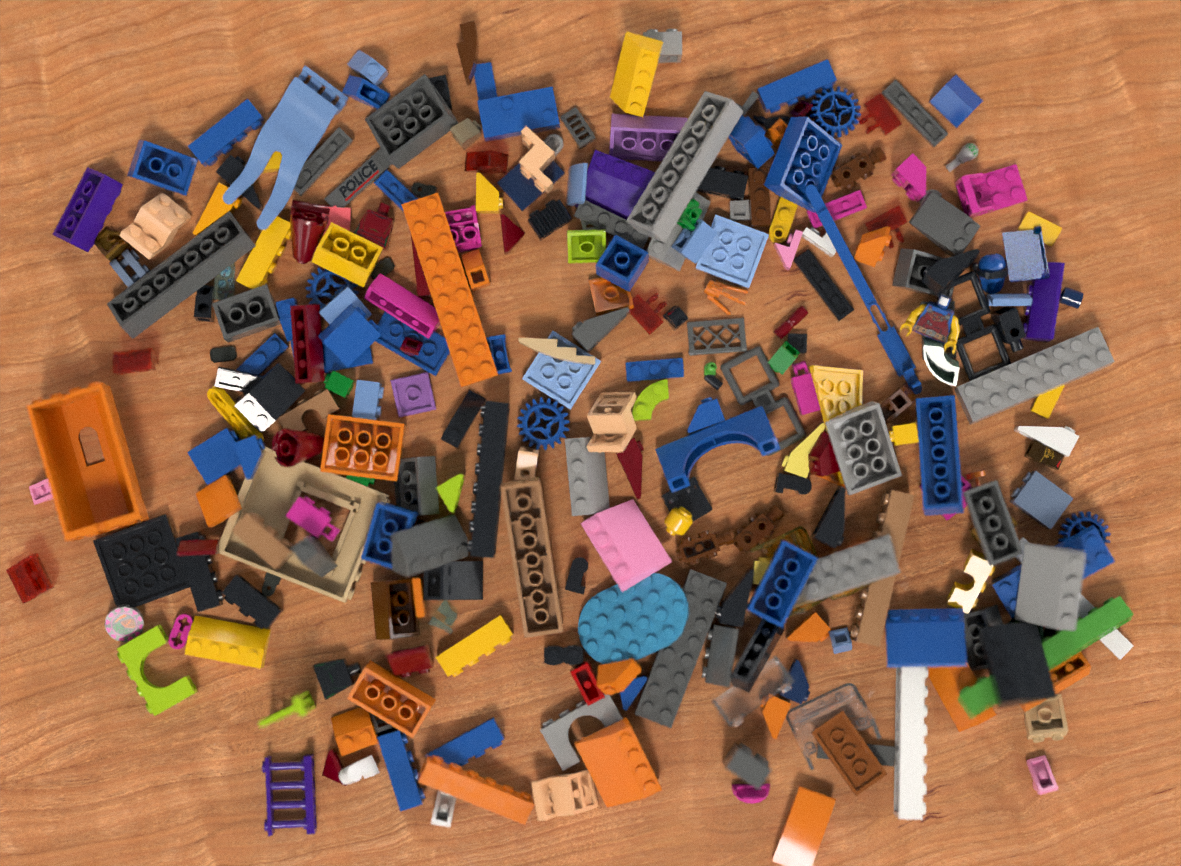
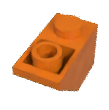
(871, 246)
(475, 270)

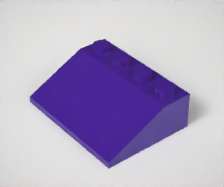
(615, 184)

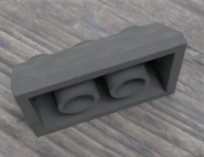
(246, 313)
(417, 485)
(973, 622)
(720, 655)

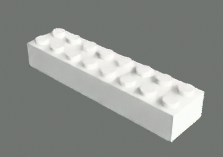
(910, 742)

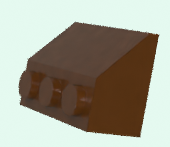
(394, 609)

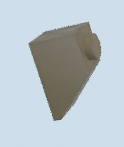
(466, 132)

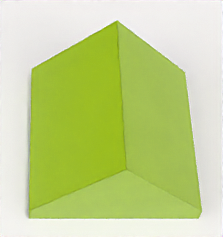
(586, 245)
(451, 491)

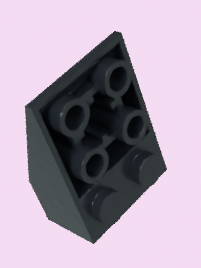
(454, 581)

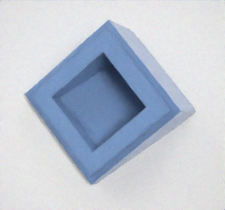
(840, 640)

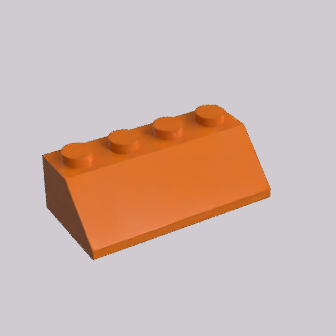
(948, 684)
(391, 699)

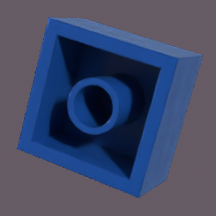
(751, 142)
(622, 263)

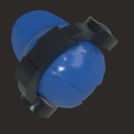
(991, 271)

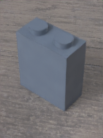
(1040, 499)

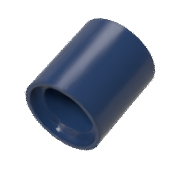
(1071, 297)

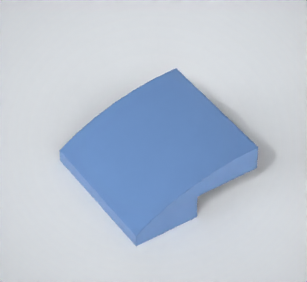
(576, 184)
(1013, 299)
(340, 303)

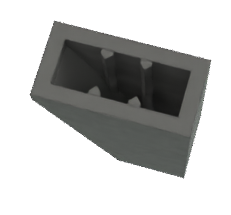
(314, 555)

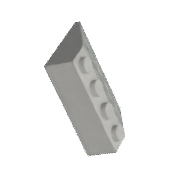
(863, 447)
(1050, 586)

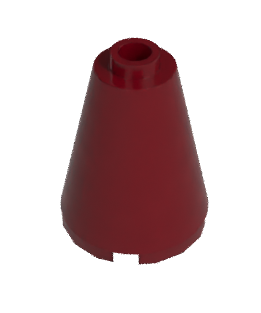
(306, 233)
(296, 446)

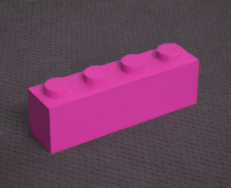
(403, 305)

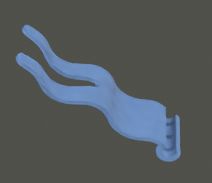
(294, 132)

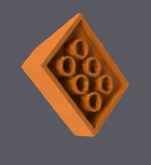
(362, 447)
(618, 764)

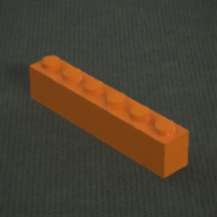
(475, 789)

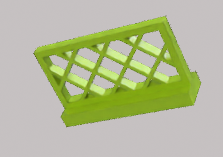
(302, 704)

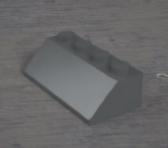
(992, 523)
(428, 545)

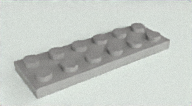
(850, 570)

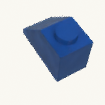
(365, 92)
(284, 313)
(706, 415)
(250, 454)

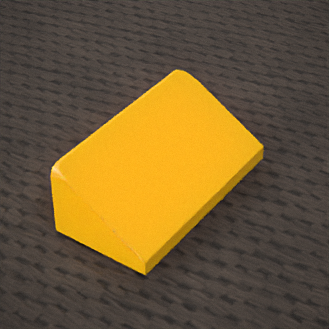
(1049, 230)

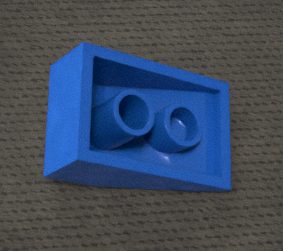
(162, 167)

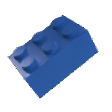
(385, 521)

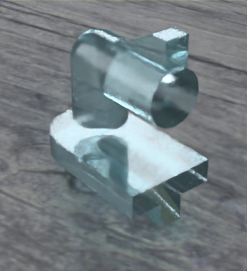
(451, 617)

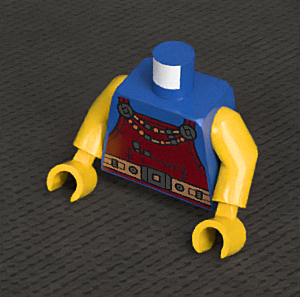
(935, 322)

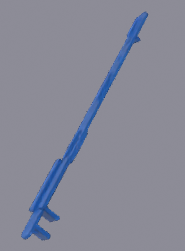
(889, 339)

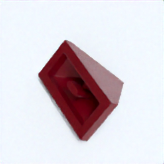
(511, 234)
(333, 766)

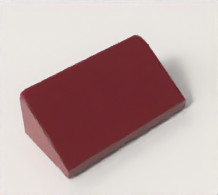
(198, 547)

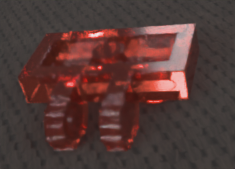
(882, 115)
(893, 218)
(645, 315)

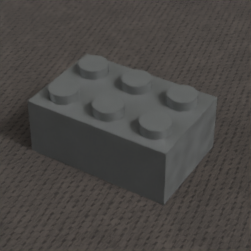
(747, 766)

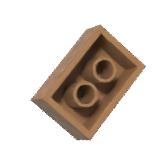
(263, 540)

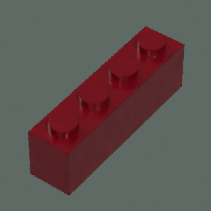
(307, 344)

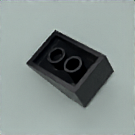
(269, 397)
(831, 525)
(735, 603)

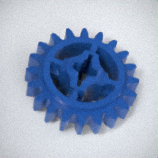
(329, 282)
(527, 430)

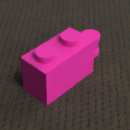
(804, 390)
(311, 518)

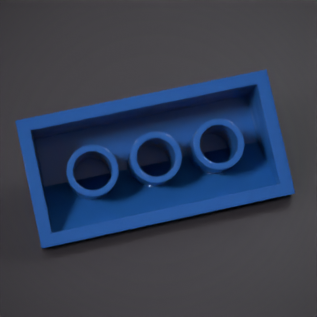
(781, 583)

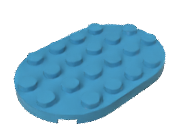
(634, 621)

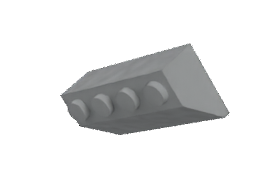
(663, 252)
(586, 478)

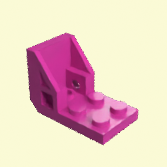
(990, 191)

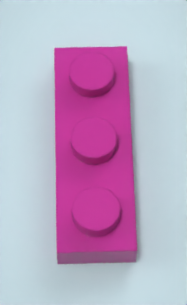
(840, 208)

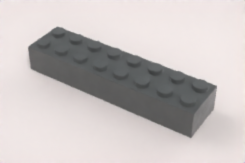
(180, 275)
(677, 661)

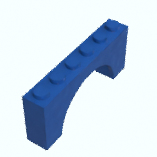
(747, 428)

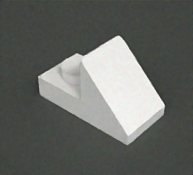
(823, 244)
(443, 809)

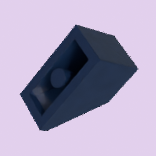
(800, 685)

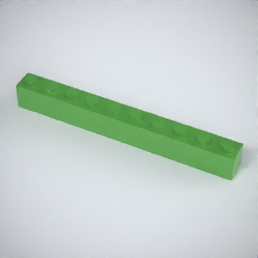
(1056, 649)

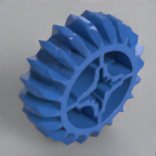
(832, 95)
(1076, 521)

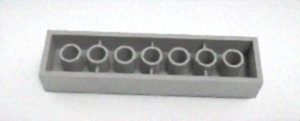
(684, 166)
(1034, 375)

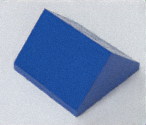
(956, 101)

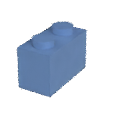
(694, 243)
(367, 400)

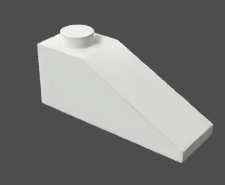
(1055, 438)

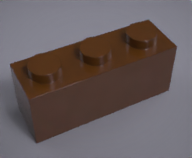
(758, 198)

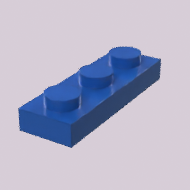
(264, 356)
(654, 369)

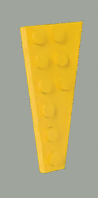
(837, 391)

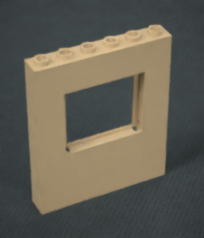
(272, 496)

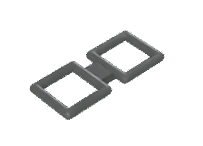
(762, 396)

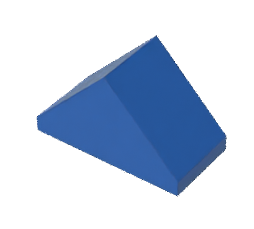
(632, 691)

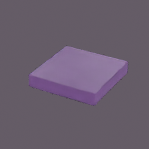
(413, 394)

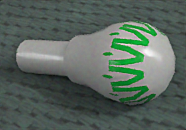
(967, 153)

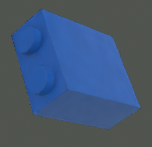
(350, 334)
(216, 456)

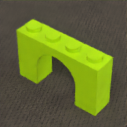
(134, 655)

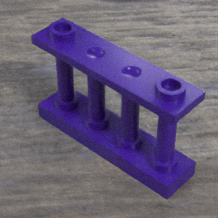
(307, 803)

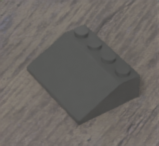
(411, 122)

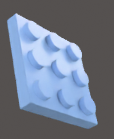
(733, 252)
(560, 378)

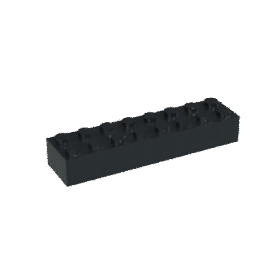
(490, 477)

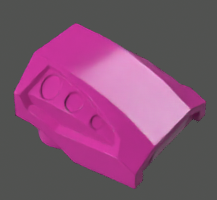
(465, 228)

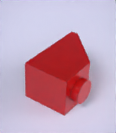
(587, 682)

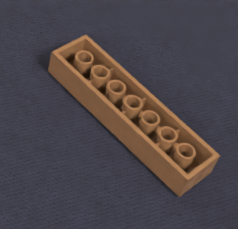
(532, 557)
(876, 597)

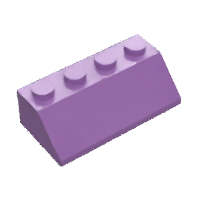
(643, 136)

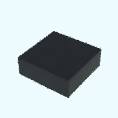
(798, 341)

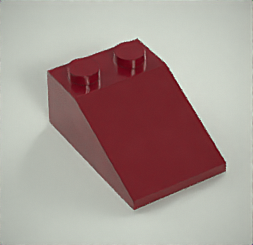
(411, 660)

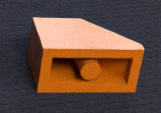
(810, 630)
(617, 676)
(774, 714)

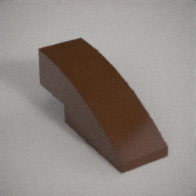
(468, 50)

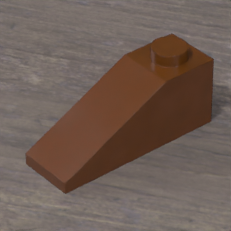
(897, 402)

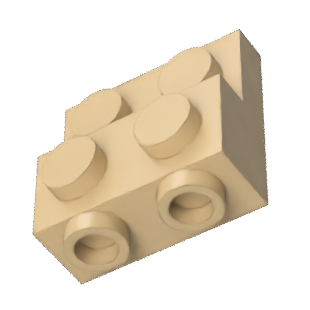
(1046, 720)

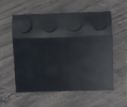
(1016, 664)

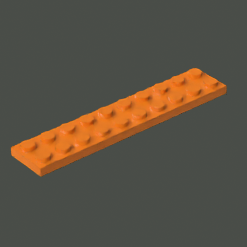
(449, 290)

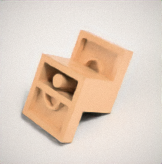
(536, 160)
(155, 225)
(612, 422)
(564, 794)

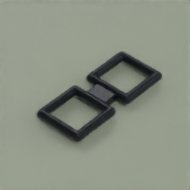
(974, 329)

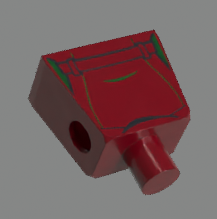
(376, 226)

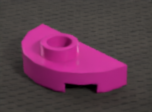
(750, 794)

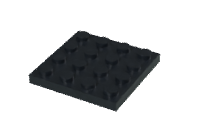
(142, 562)

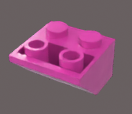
(911, 177)

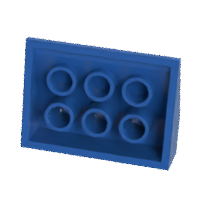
(802, 159)
(925, 638)

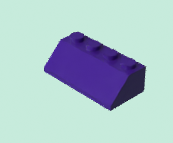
(88, 209)
(1043, 311)

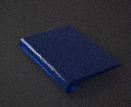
(1025, 255)

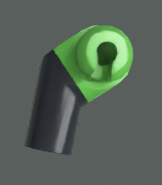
(710, 375)

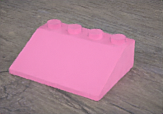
(626, 543)

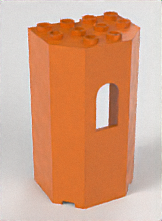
(93, 496)

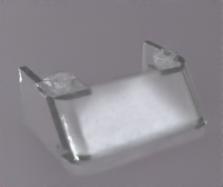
(736, 703)
(816, 711)

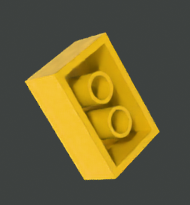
(347, 254)

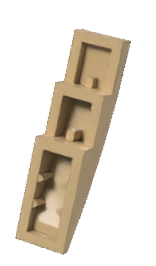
(549, 348)

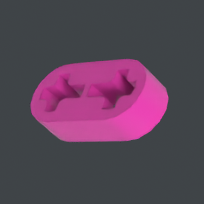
(177, 629)

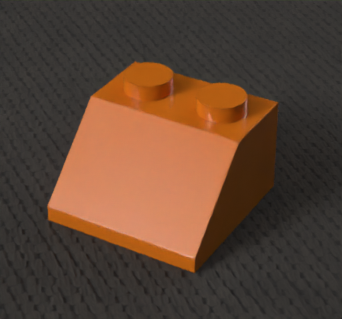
(354, 730)

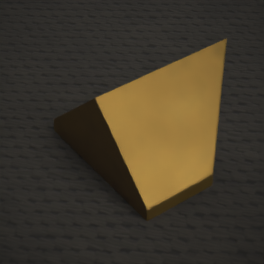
(111, 244)

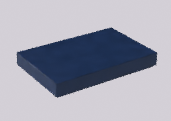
(522, 190)

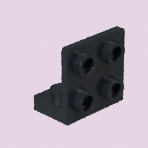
(689, 498)

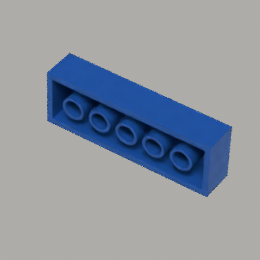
(939, 455)
(1096, 559)

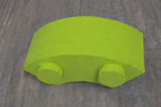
(649, 399)

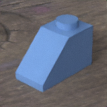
(368, 68)

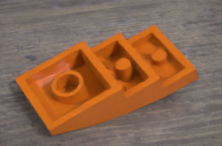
(803, 828)

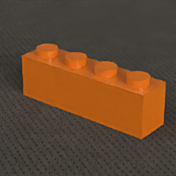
(1065, 675)

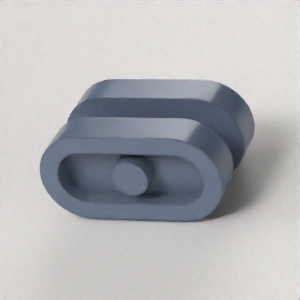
(130, 258)

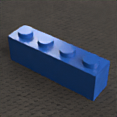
(795, 86)
(226, 133)
(470, 743)
(400, 769)

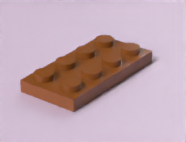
(849, 753)

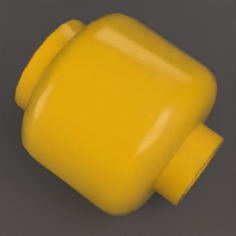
(678, 521)

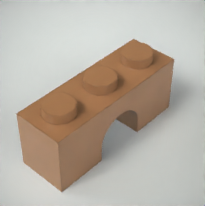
(322, 402)

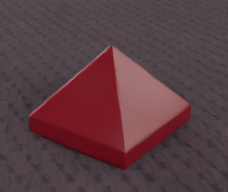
(803, 109)
(411, 346)

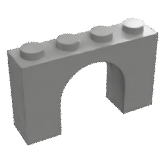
(557, 731)

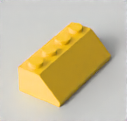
(635, 73)
(228, 642)

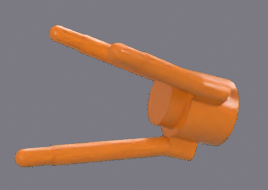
(714, 290)

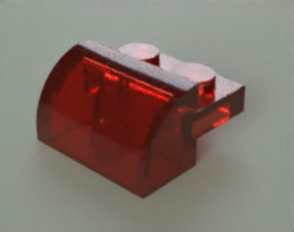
(134, 361)
(30, 578)

